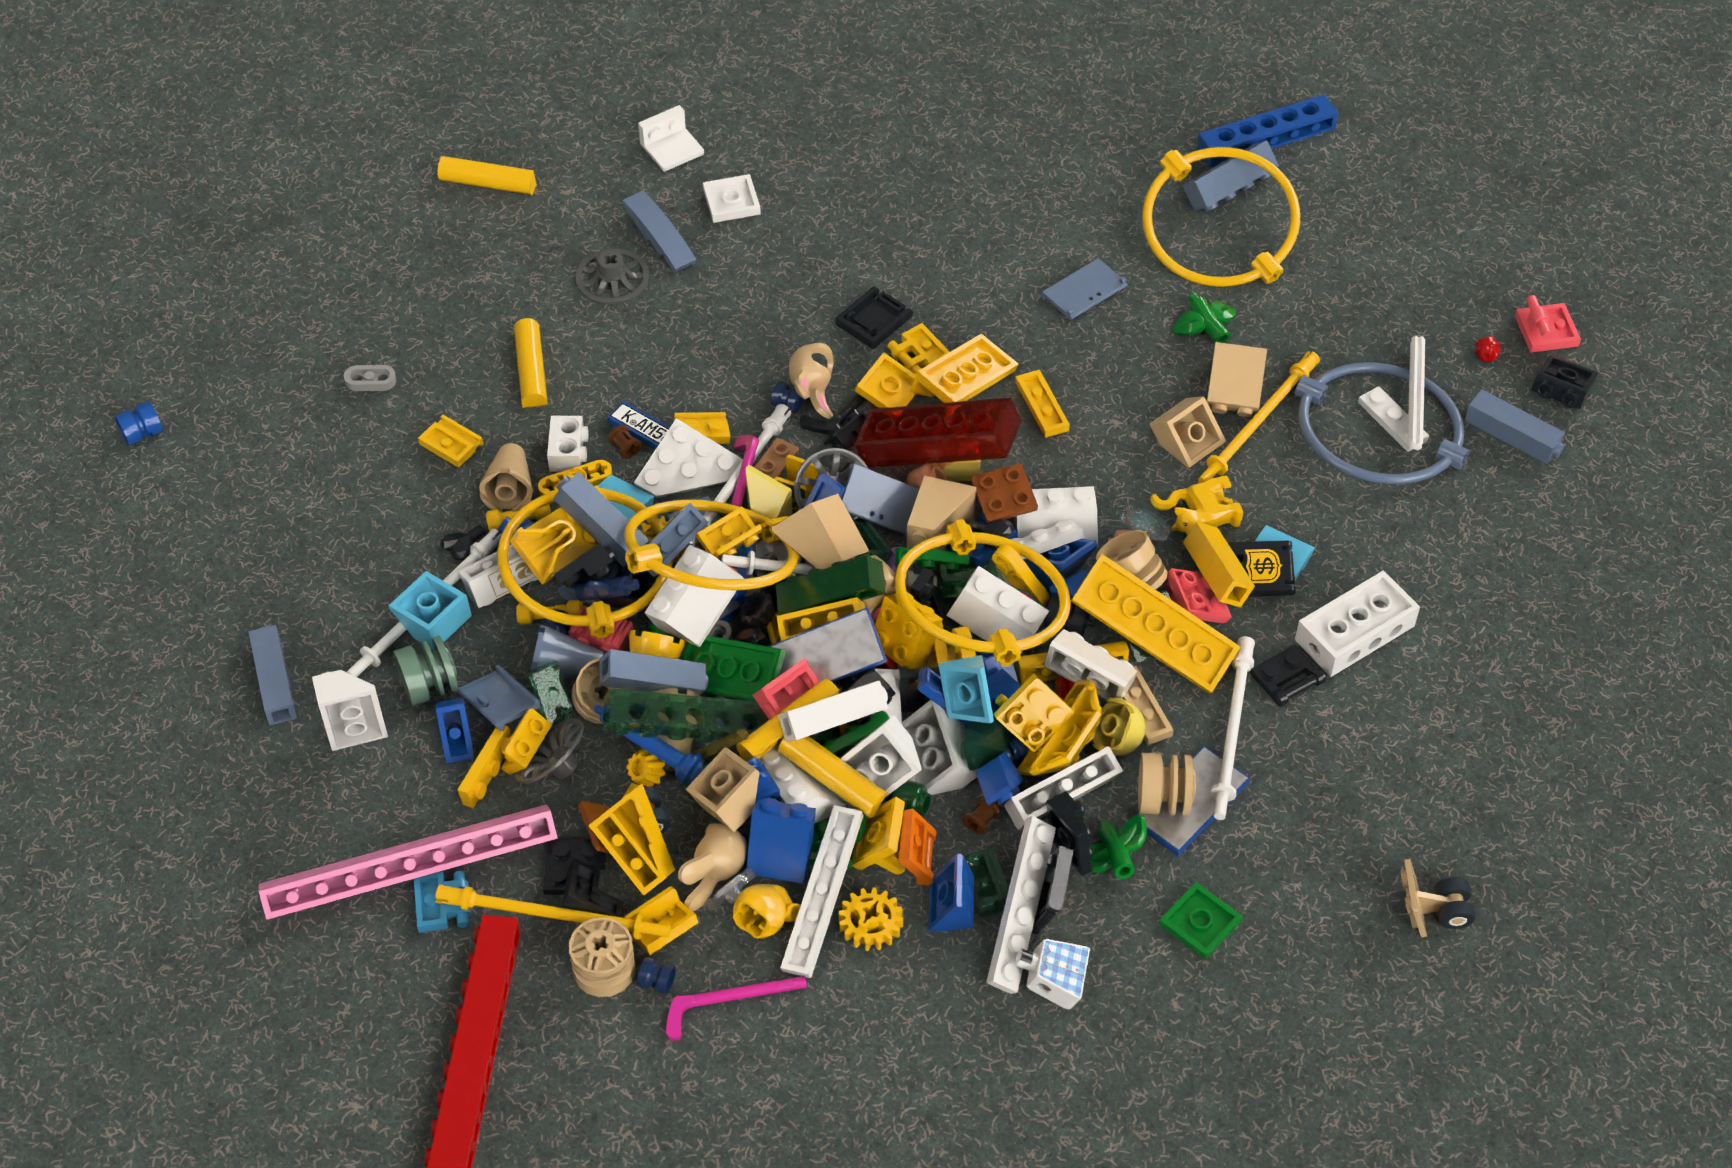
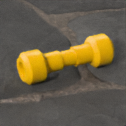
(496, 517)
(525, 616)

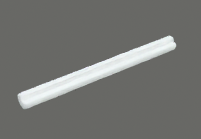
(1416, 393)

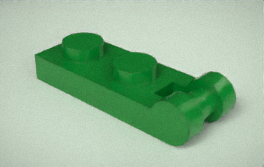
(855, 735)

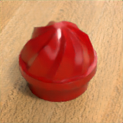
(1487, 349)

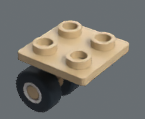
(1449, 901)

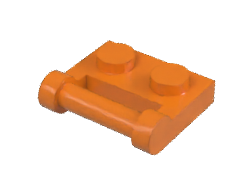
(917, 846)

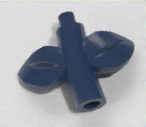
(606, 588)

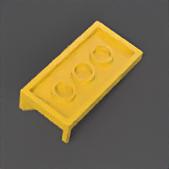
(964, 371)
(552, 543)

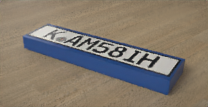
(639, 424)

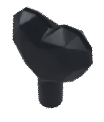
(1000, 528)
(460, 543)

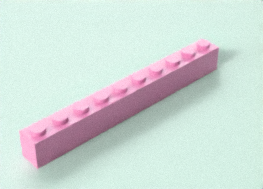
(406, 861)

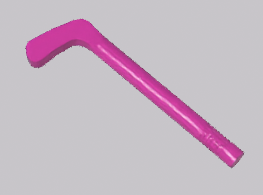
(749, 443)
(685, 1002)

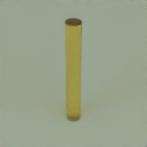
(718, 746)

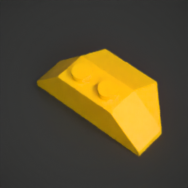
(1068, 741)

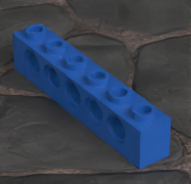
(1275, 126)

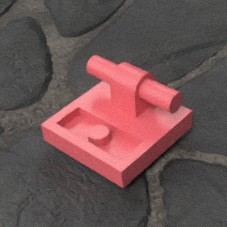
(1546, 326)
(1195, 595)

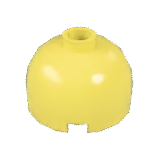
(1120, 727)

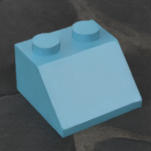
(431, 609)

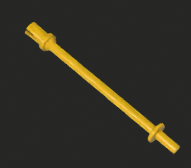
(1218, 464)
(468, 898)

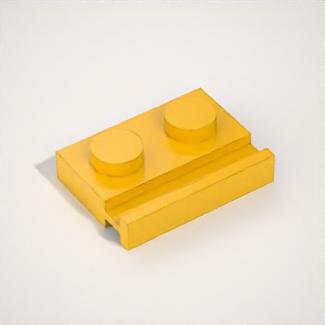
(709, 424)
(450, 441)

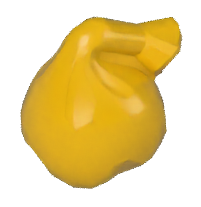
(764, 909)

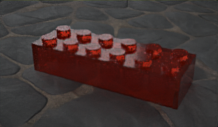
(938, 433)

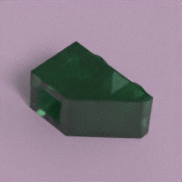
(983, 742)

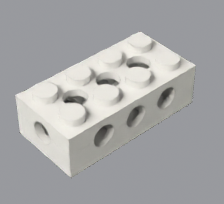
(1357, 623)

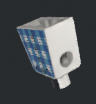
(1055, 970)

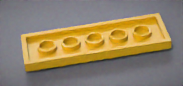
(1155, 623)

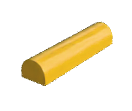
(486, 175)
(530, 363)
(1034, 663)
(771, 733)
(834, 774)

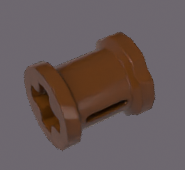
(624, 441)
(980, 816)

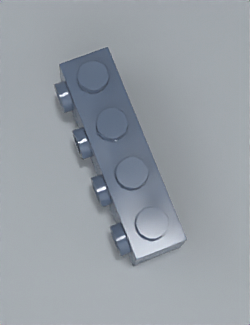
(1227, 178)

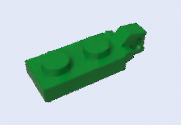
(934, 558)

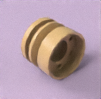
(1136, 555)
(584, 692)
(1165, 784)
(602, 957)

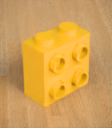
(901, 637)

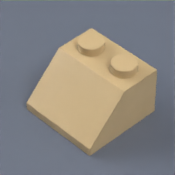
(1188, 430)
(726, 789)

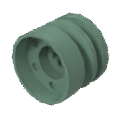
(426, 670)

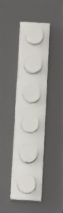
(822, 892)
(1021, 904)

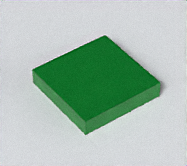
(1200, 920)

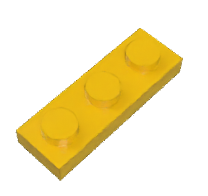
(1042, 403)
(484, 768)

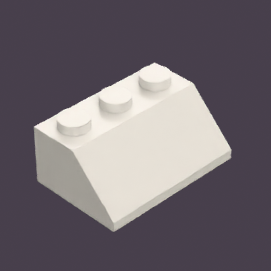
(1059, 505)
(993, 605)
(687, 609)
(1079, 660)
(348, 709)
(938, 749)
(885, 757)
(799, 786)

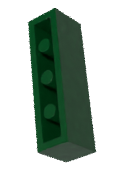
(840, 582)

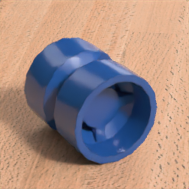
(138, 423)

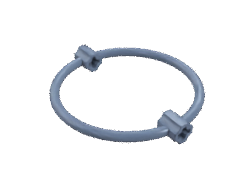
(1314, 391)

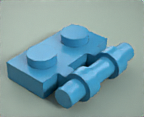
(432, 915)

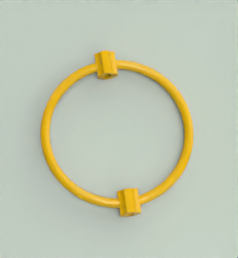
(1264, 265)
(649, 556)
(599, 614)
(1001, 643)

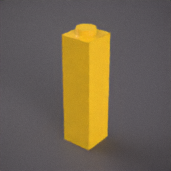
(1218, 564)

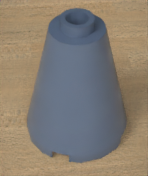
(568, 651)

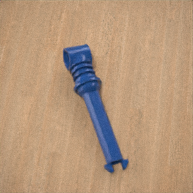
(686, 765)

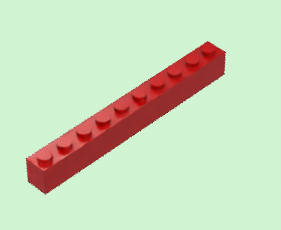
(474, 1044)

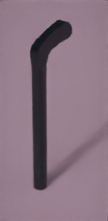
(824, 427)

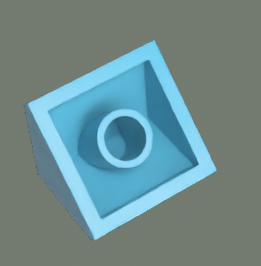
(966, 689)

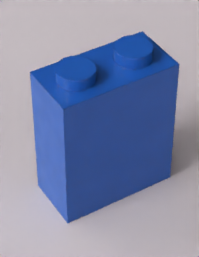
(781, 840)

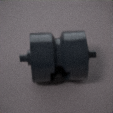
(1077, 620)

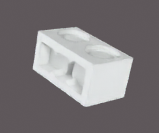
(566, 443)

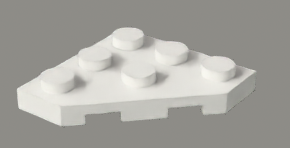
(686, 463)

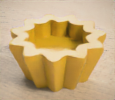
(645, 768)

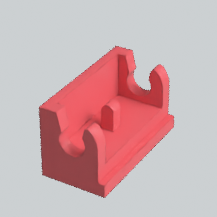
(786, 688)

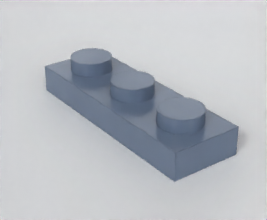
(678, 533)

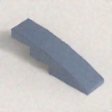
(659, 230)

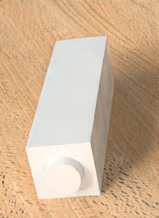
(833, 711)

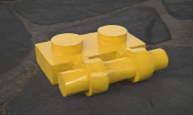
(922, 344)

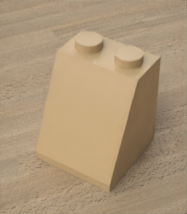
(1236, 379)
(938, 506)
(822, 533)

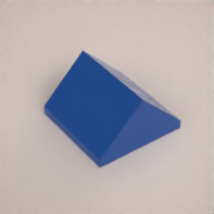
(1065, 559)
(952, 897)

